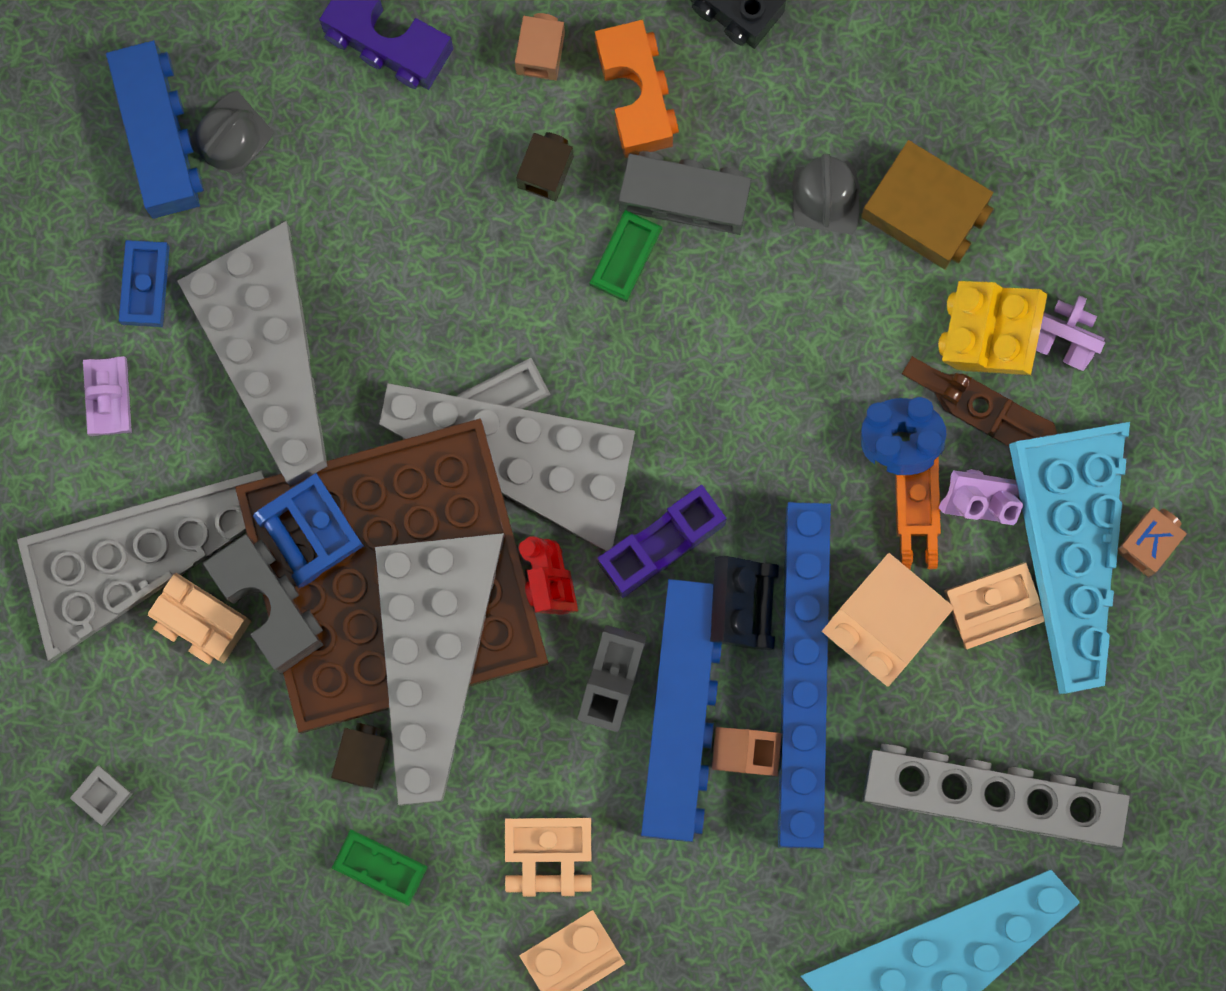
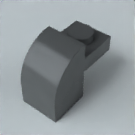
(612, 678)

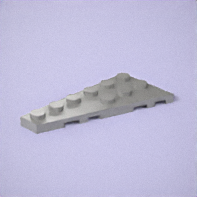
(260, 335)
(542, 460)
(110, 563)
(432, 630)

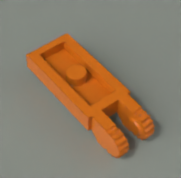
(918, 513)

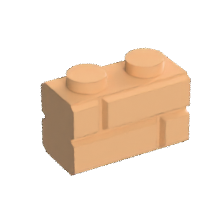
(198, 618)

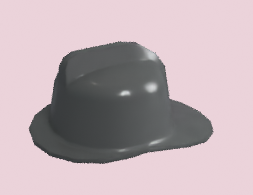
(231, 134)
(826, 195)

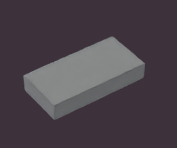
(514, 387)

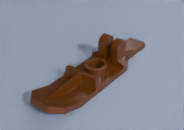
(956, 392)

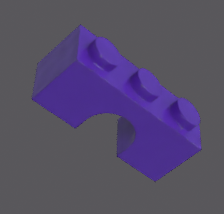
(413, 55)
(663, 542)

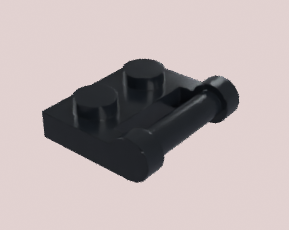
(735, 601)

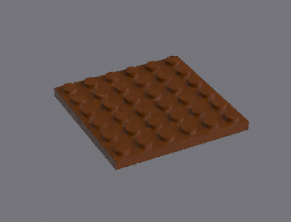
(396, 495)

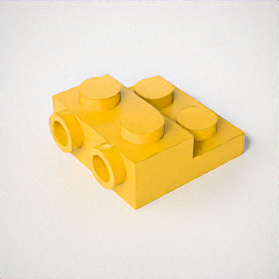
(992, 328)

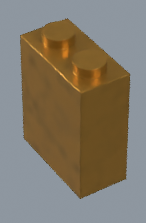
(928, 206)

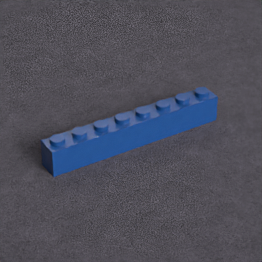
(804, 676)

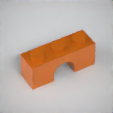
(629, 54)

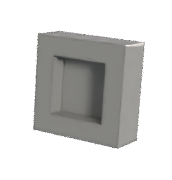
(101, 795)

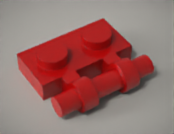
(549, 584)

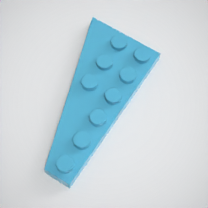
(1073, 536)

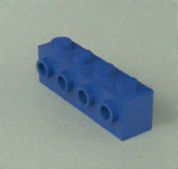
(154, 130)

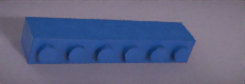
(680, 715)

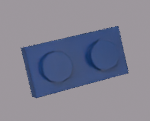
(144, 283)

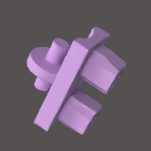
(1083, 342)
(107, 396)
(982, 497)

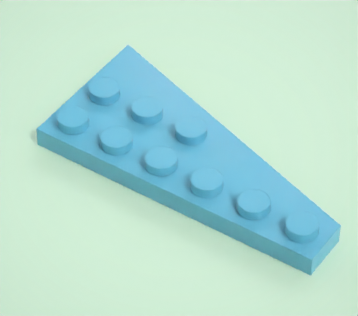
(957, 949)

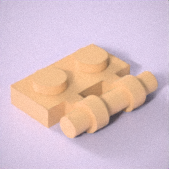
(548, 841)

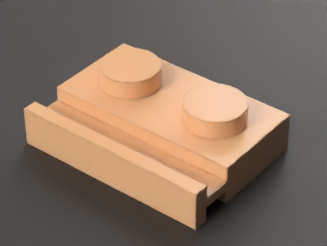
(995, 605)
(573, 956)

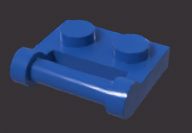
(320, 522)

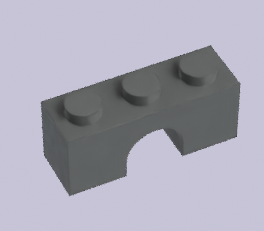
(246, 570)

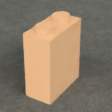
(888, 619)

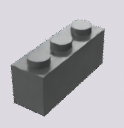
(685, 192)

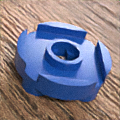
(909, 416)

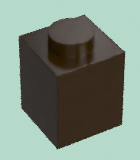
(545, 165)
(361, 756)

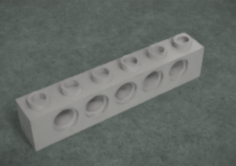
(1102, 828)

